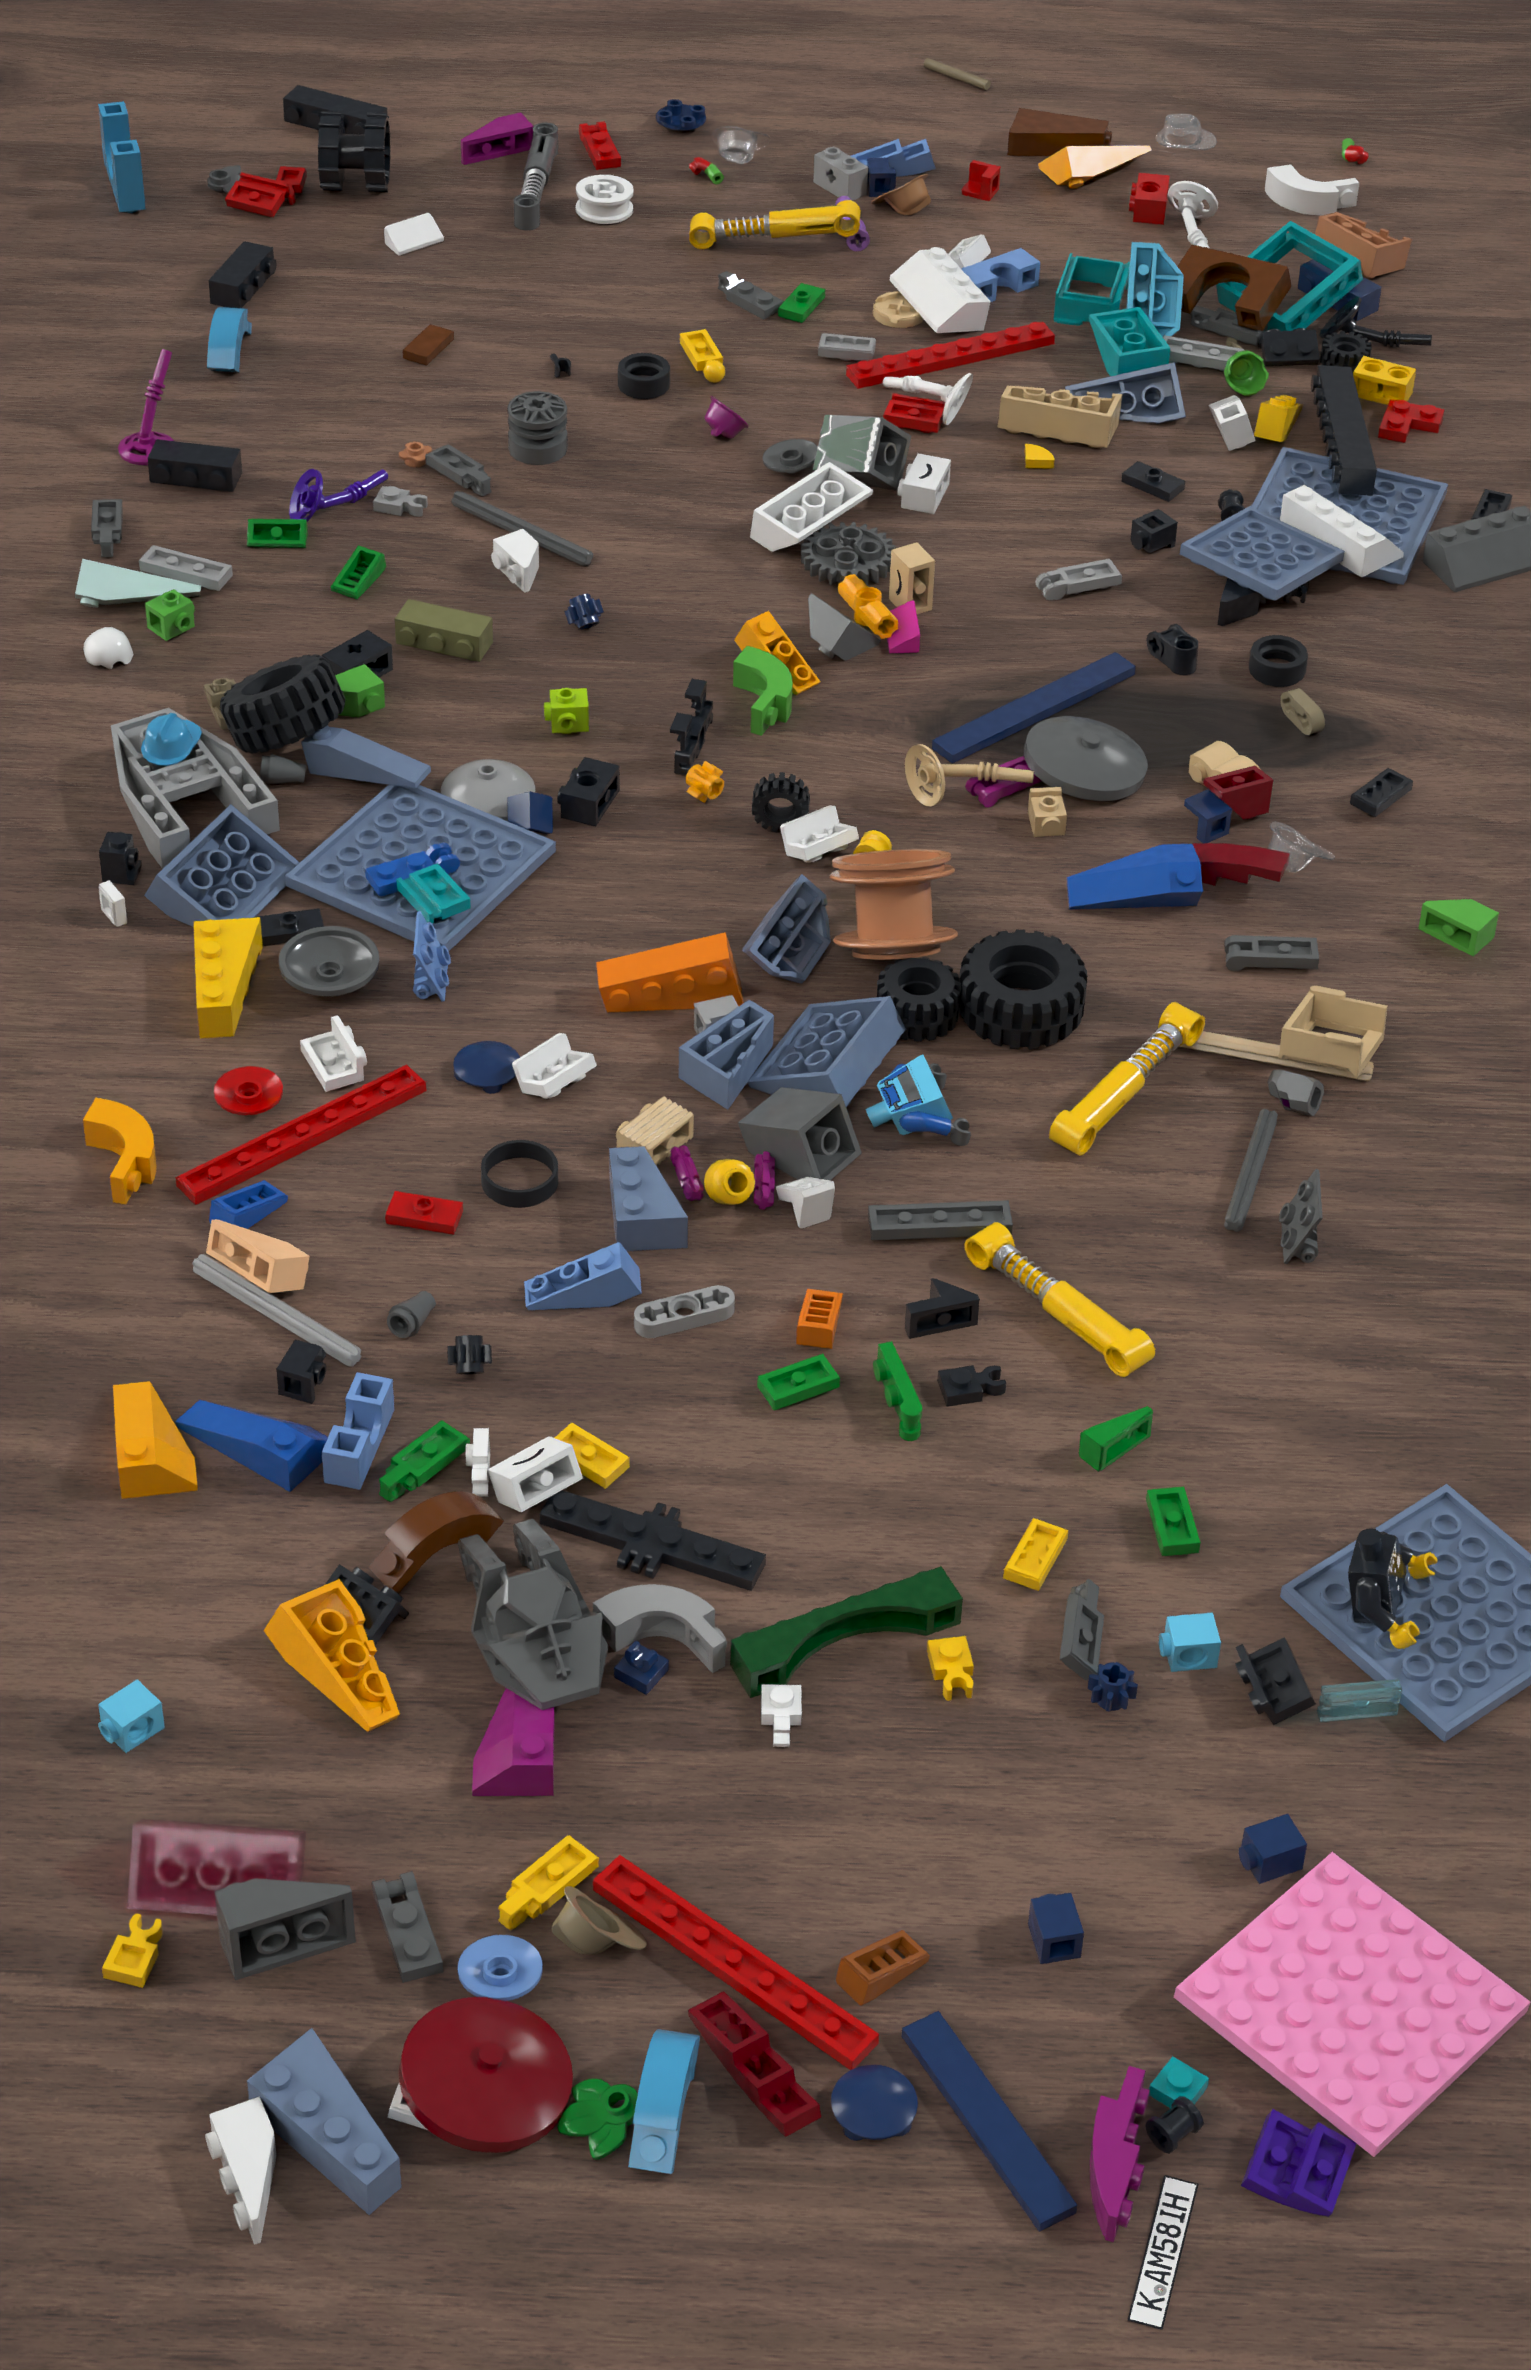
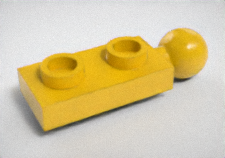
(703, 354)

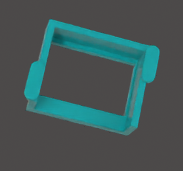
(1075, 307)

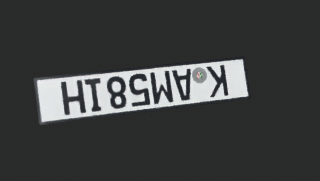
(1163, 2252)

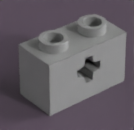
(840, 173)

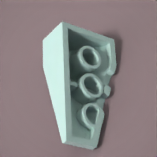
(115, 585)

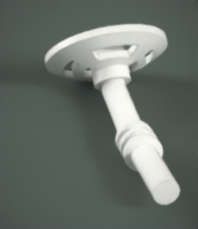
(1192, 207)
(952, 396)

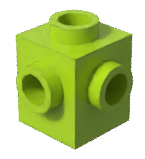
(567, 710)

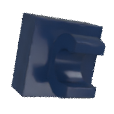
(641, 1668)

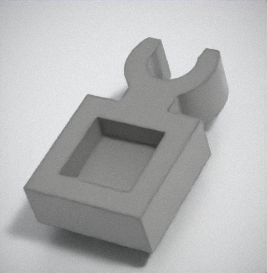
(396, 501)

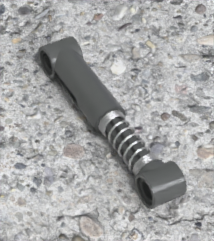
(536, 176)

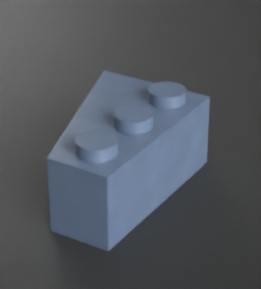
(643, 1203)

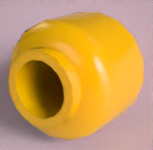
(729, 1181)

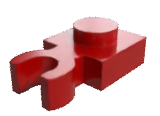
(295, 178)

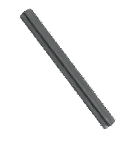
(512, 523)

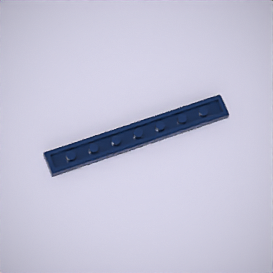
(1033, 707)

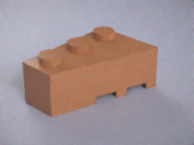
(1376, 250)

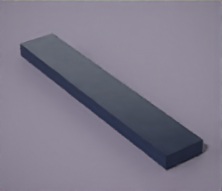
(989, 2121)

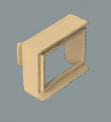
(1334, 1011)

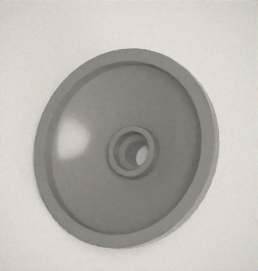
(487, 785)

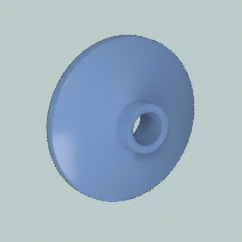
(500, 1967)

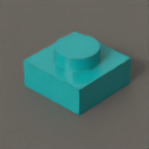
(1178, 2080)

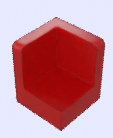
(983, 181)

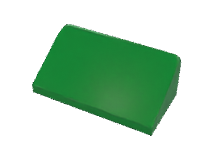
(277, 533)

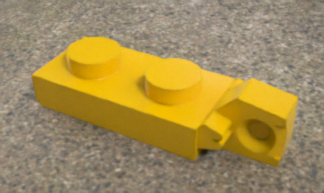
(545, 1881)

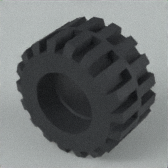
(924, 996)

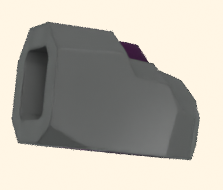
(1296, 1091)

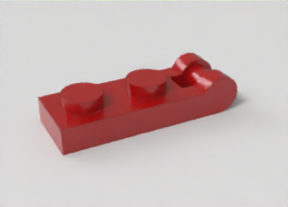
(599, 145)

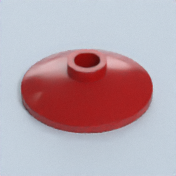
(248, 1090)

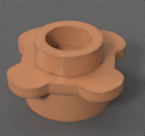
(415, 454)

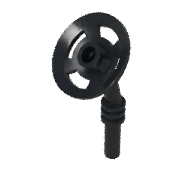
(1344, 321)

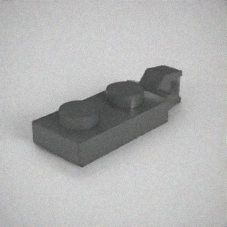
(748, 295)
(1224, 324)
(460, 469)
(107, 524)
(1082, 1630)

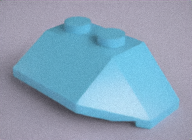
(1155, 286)

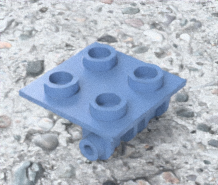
(431, 961)

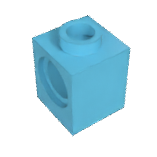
(1190, 1642)
(130, 1716)

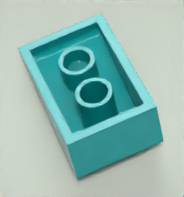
(1128, 341)

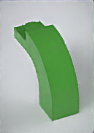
(768, 678)

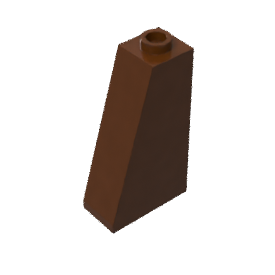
(1047, 133)

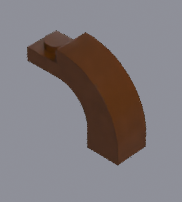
(427, 1530)

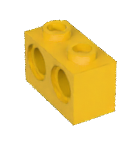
(1383, 380)

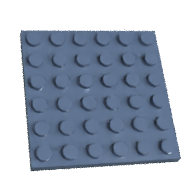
(1398, 510)
(408, 821)
(1468, 1614)

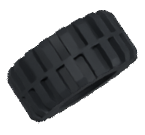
(282, 703)
(1018, 1016)

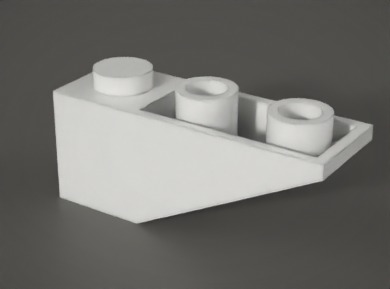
(1232, 422)
(248, 2155)

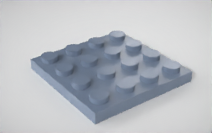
(1261, 553)

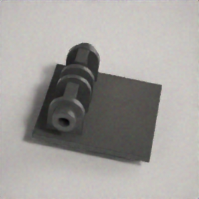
(1300, 1221)

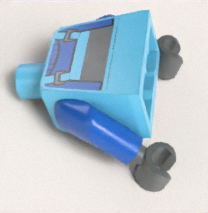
(916, 1102)

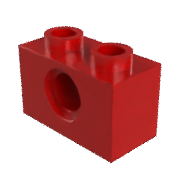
(1149, 198)

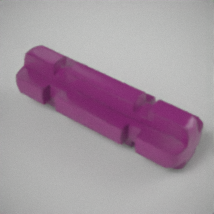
(687, 1173)
(764, 1180)

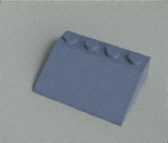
(222, 873)
(832, 1048)

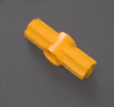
(868, 606)

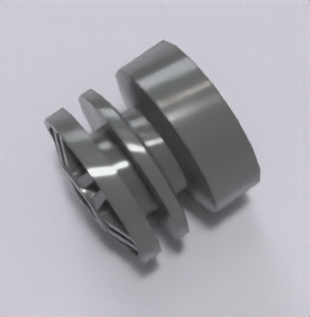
(537, 428)

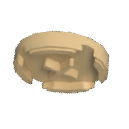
(895, 311)

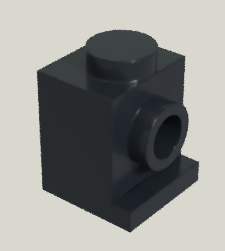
(1153, 531)
(119, 859)
(301, 1371)

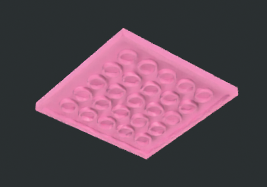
(1352, 2002)

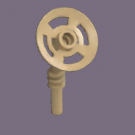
(934, 772)

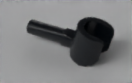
(561, 364)

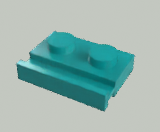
(433, 893)

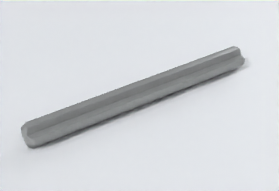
(277, 1310)

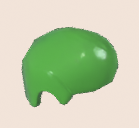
(1246, 373)

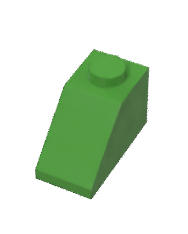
(362, 691)
(1459, 923)

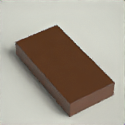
(428, 344)

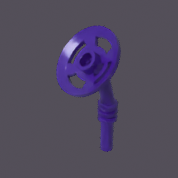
(312, 499)

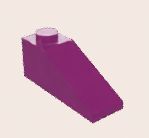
(497, 139)

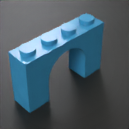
(121, 157)

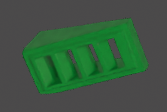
(361, 557)
(1114, 1438)

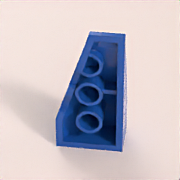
(1151, 878)
(265, 1444)

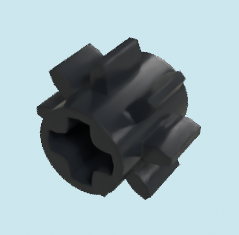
(469, 1354)

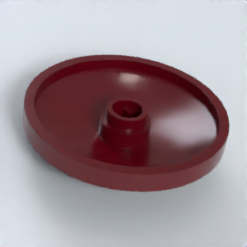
(485, 2074)

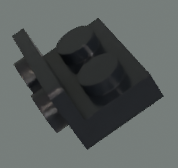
(377, 1605)

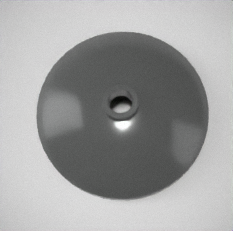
(329, 961)

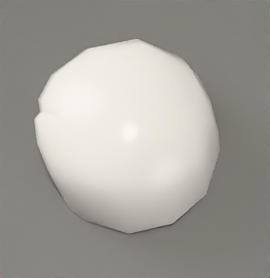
(107, 647)

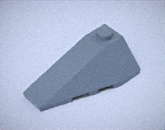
(351, 756)

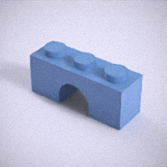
(1012, 269)
(353, 1447)

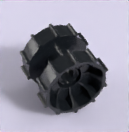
(354, 151)

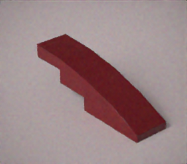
(1239, 862)
(753, 2064)

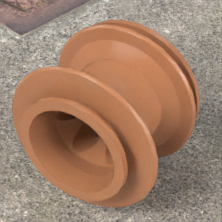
(893, 902)

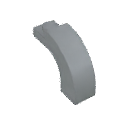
(664, 1612)

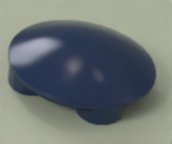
(681, 116)
(486, 1065)
(874, 2103)

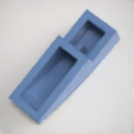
(905, 160)

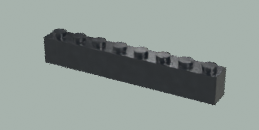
(1344, 430)

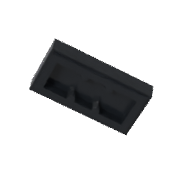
(1153, 481)
(1491, 503)
(1381, 792)
(284, 926)

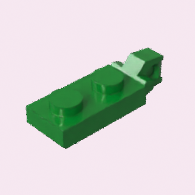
(422, 1460)

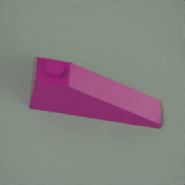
(516, 1751)

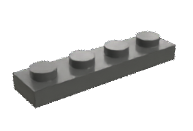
(936, 1219)

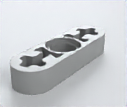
(658, 1310)

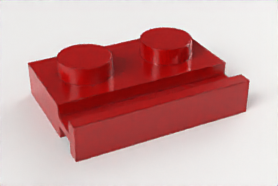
(257, 194)
(915, 413)

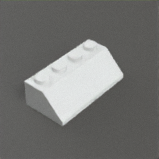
(941, 292)
(806, 507)
(1319, 517)

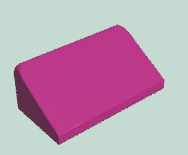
(907, 636)

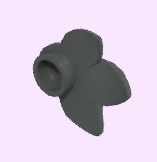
(223, 179)

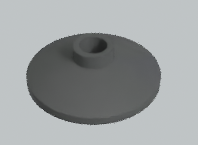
(790, 455)

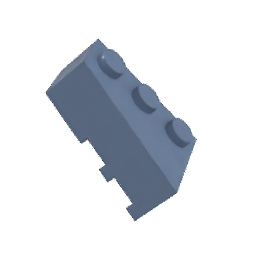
(727, 1053)

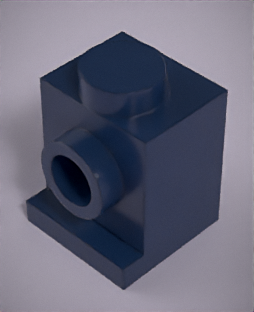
(880, 177)

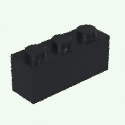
(242, 275)
(195, 465)

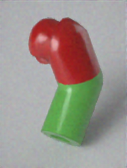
(1353, 152)
(709, 168)

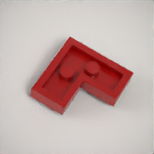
(1403, 416)

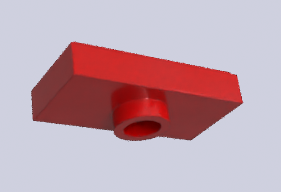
(424, 1212)

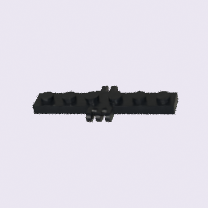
(653, 1540)

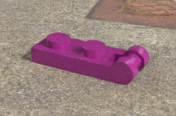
(989, 792)

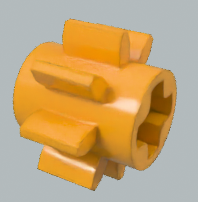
(704, 781)

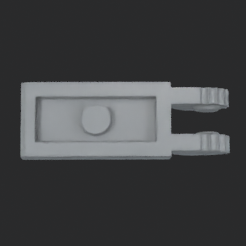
(1078, 579)

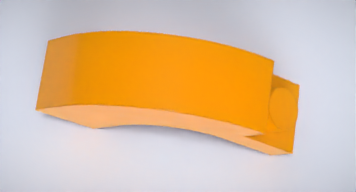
(128, 1134)

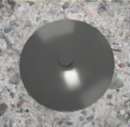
(1085, 758)

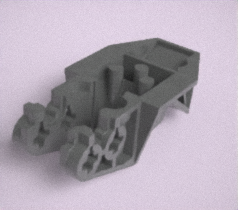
(535, 1623)

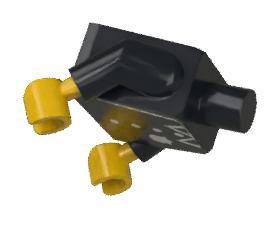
(1378, 1579)

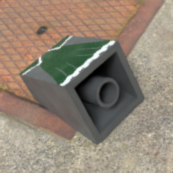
(864, 448)

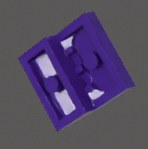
(1299, 2164)

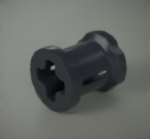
(1230, 503)
(1174, 2124)

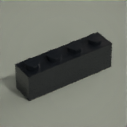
(305, 104)

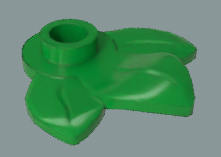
(595, 2117)

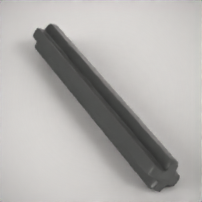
(1250, 1170)

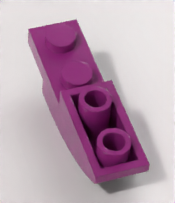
(1115, 2154)

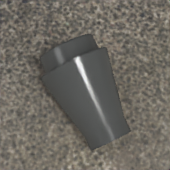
(281, 770)
(408, 1316)

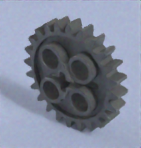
(846, 552)

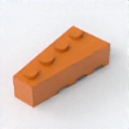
(670, 976)

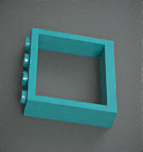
(1344, 278)

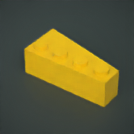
(223, 968)

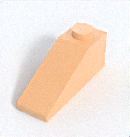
(258, 1257)

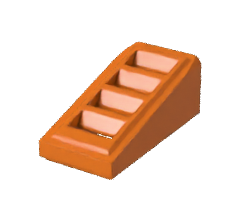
(818, 1325)

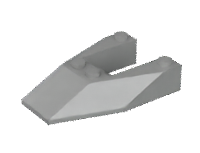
(209, 766)

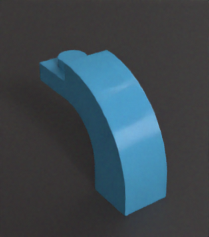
(226, 338)
(661, 2099)

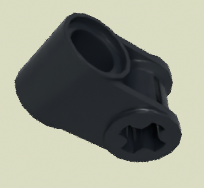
(1174, 649)

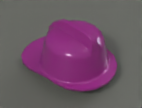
(723, 420)

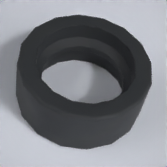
(643, 364)
(1278, 673)

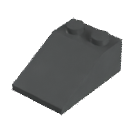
(281, 1922)

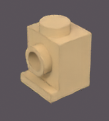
(1047, 812)

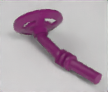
(146, 437)

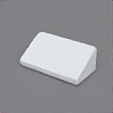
(412, 234)
(970, 251)

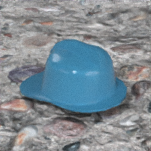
(169, 740)

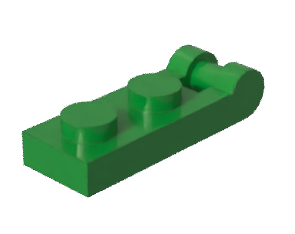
(898, 1391)

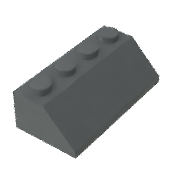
(1481, 549)

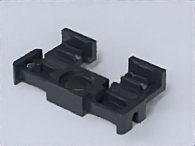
(690, 728)

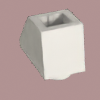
(517, 557)

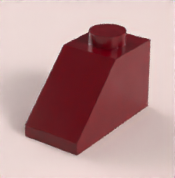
(1243, 790)

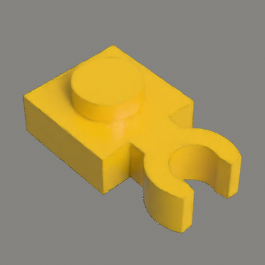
(951, 1661)
(133, 1956)

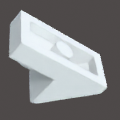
(810, 1199)

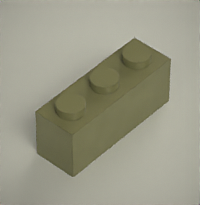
(444, 630)

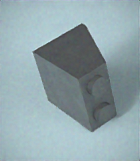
(803, 1132)

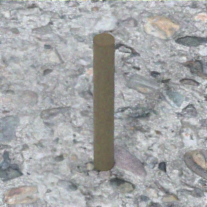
(957, 74)

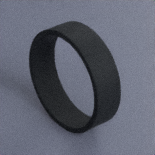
(519, 1149)

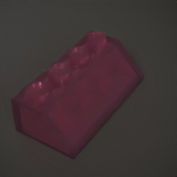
(183, 1863)

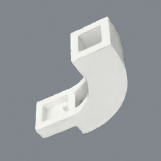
(1308, 196)

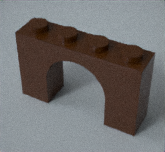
(1265, 283)

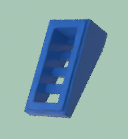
(245, 1206)

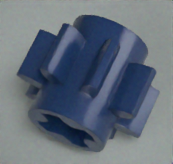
(584, 611)
(1112, 1686)

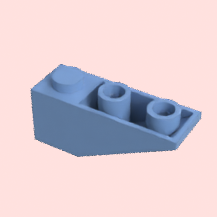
(588, 1282)

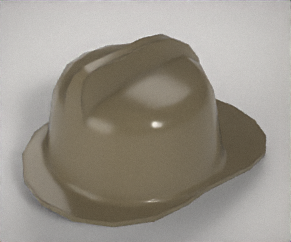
(592, 1927)

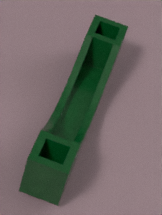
(912, 1605)

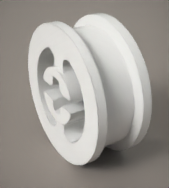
(604, 199)

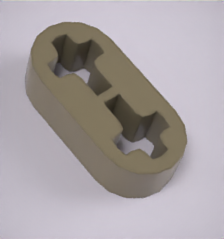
(1302, 711)

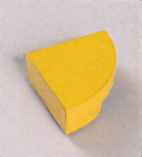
(1038, 457)

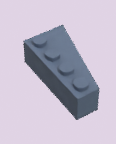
(327, 2122)

